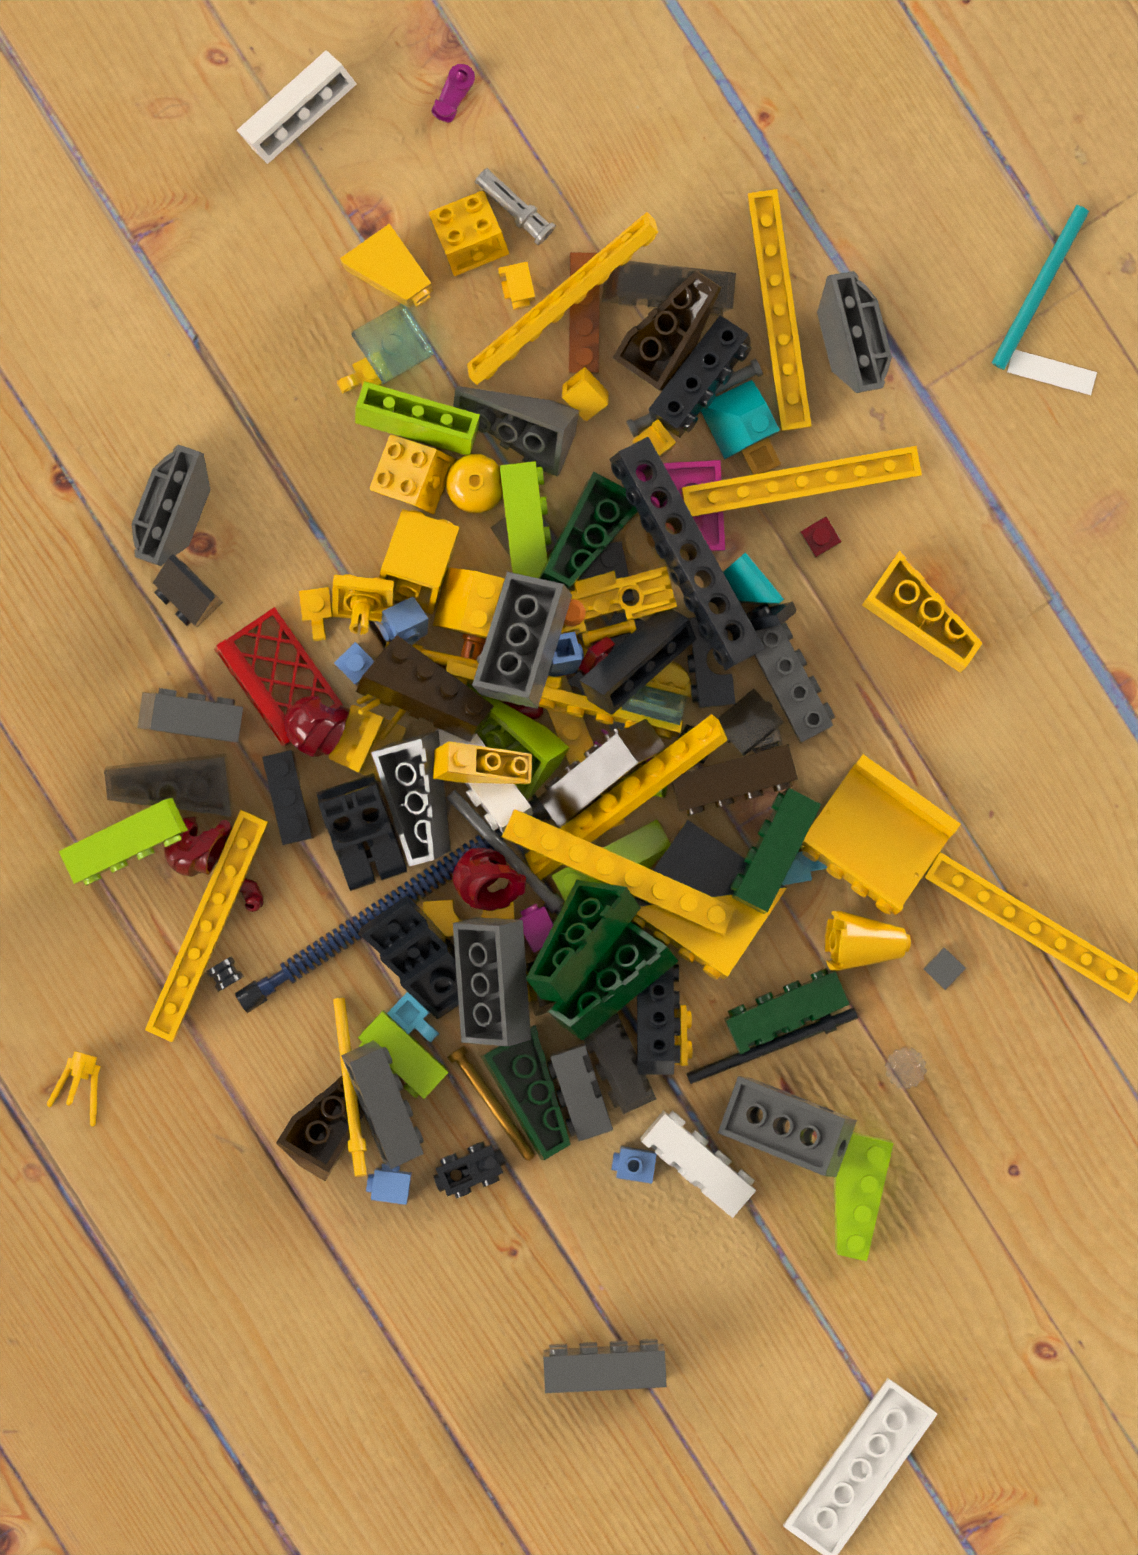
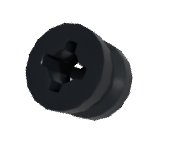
(224, 974)

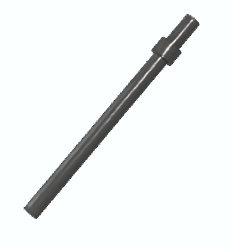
(552, 902)

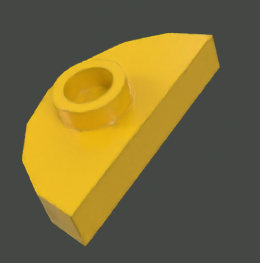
(672, 679)

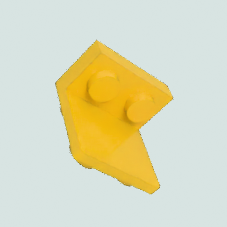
(469, 233)
(412, 473)

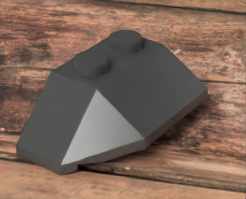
(854, 332)
(170, 505)

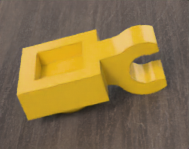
(363, 372)
(315, 608)

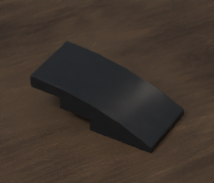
(416, 954)

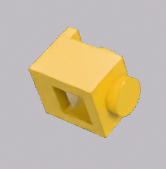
(517, 285)

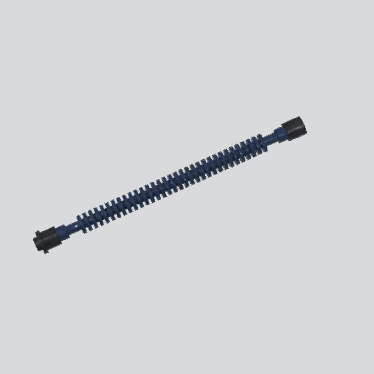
(257, 992)

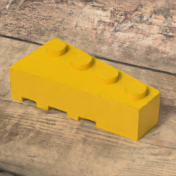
(921, 614)

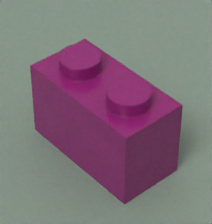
(536, 925)

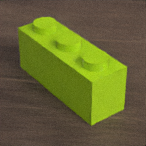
(410, 1059)

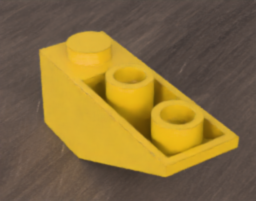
(481, 764)

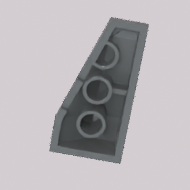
(529, 425)

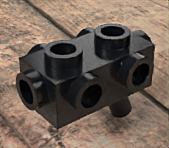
(478, 1166)

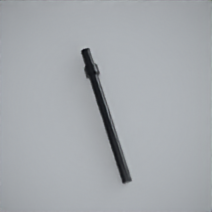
(826, 1024)

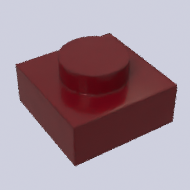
(820, 536)
(596, 654)

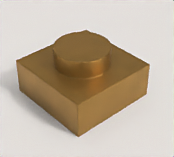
(761, 457)

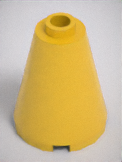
(862, 941)

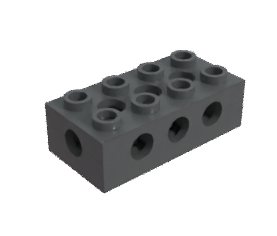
(804, 1116)

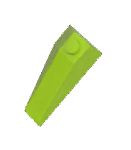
(516, 732)
(641, 846)

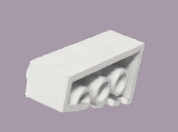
(698, 1163)

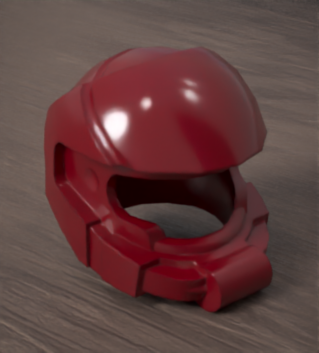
(315, 727)
(197, 853)
(481, 869)

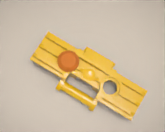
(604, 595)

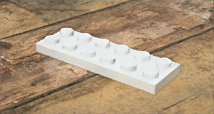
(860, 1469)

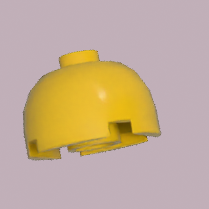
(474, 483)

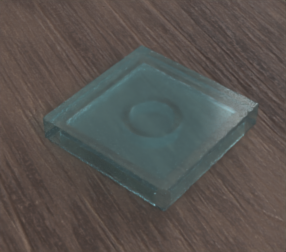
(392, 343)
(657, 704)

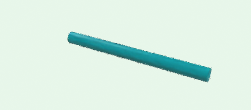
(1040, 287)

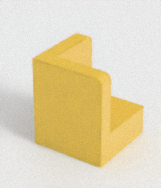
(585, 394)
(659, 437)

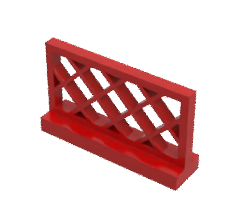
(253, 685)

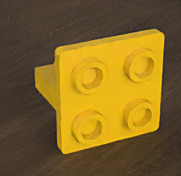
(361, 739)

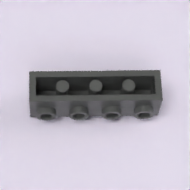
(791, 684)
(382, 1104)

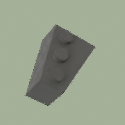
(190, 715)
(579, 1092)

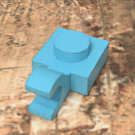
(801, 869)
(410, 1015)

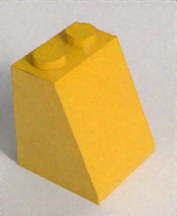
(389, 267)
(419, 557)
(468, 602)

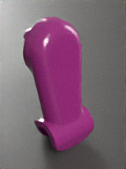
(455, 89)

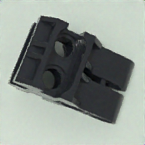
(348, 837)

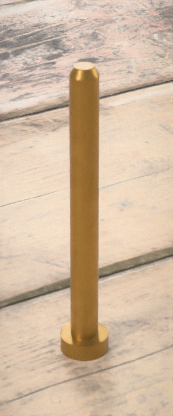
(491, 1102)

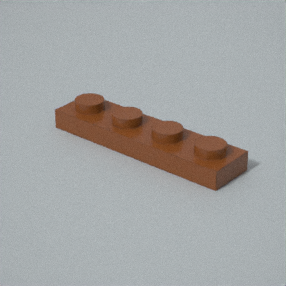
(584, 323)

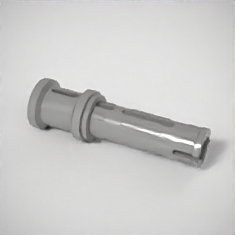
(525, 215)

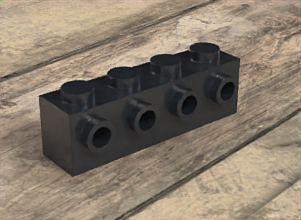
(701, 376)
(637, 660)
(658, 1026)

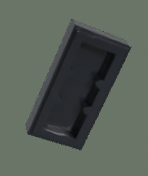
(766, 617)

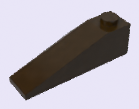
(669, 332)
(319, 1132)

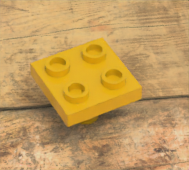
(361, 599)

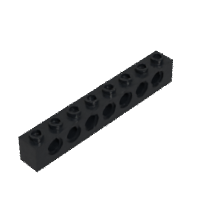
(687, 537)

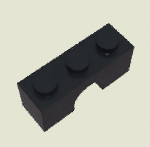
(710, 688)
(287, 797)

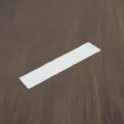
(1052, 372)

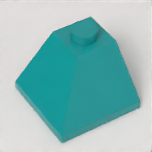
(739, 419)
(750, 583)

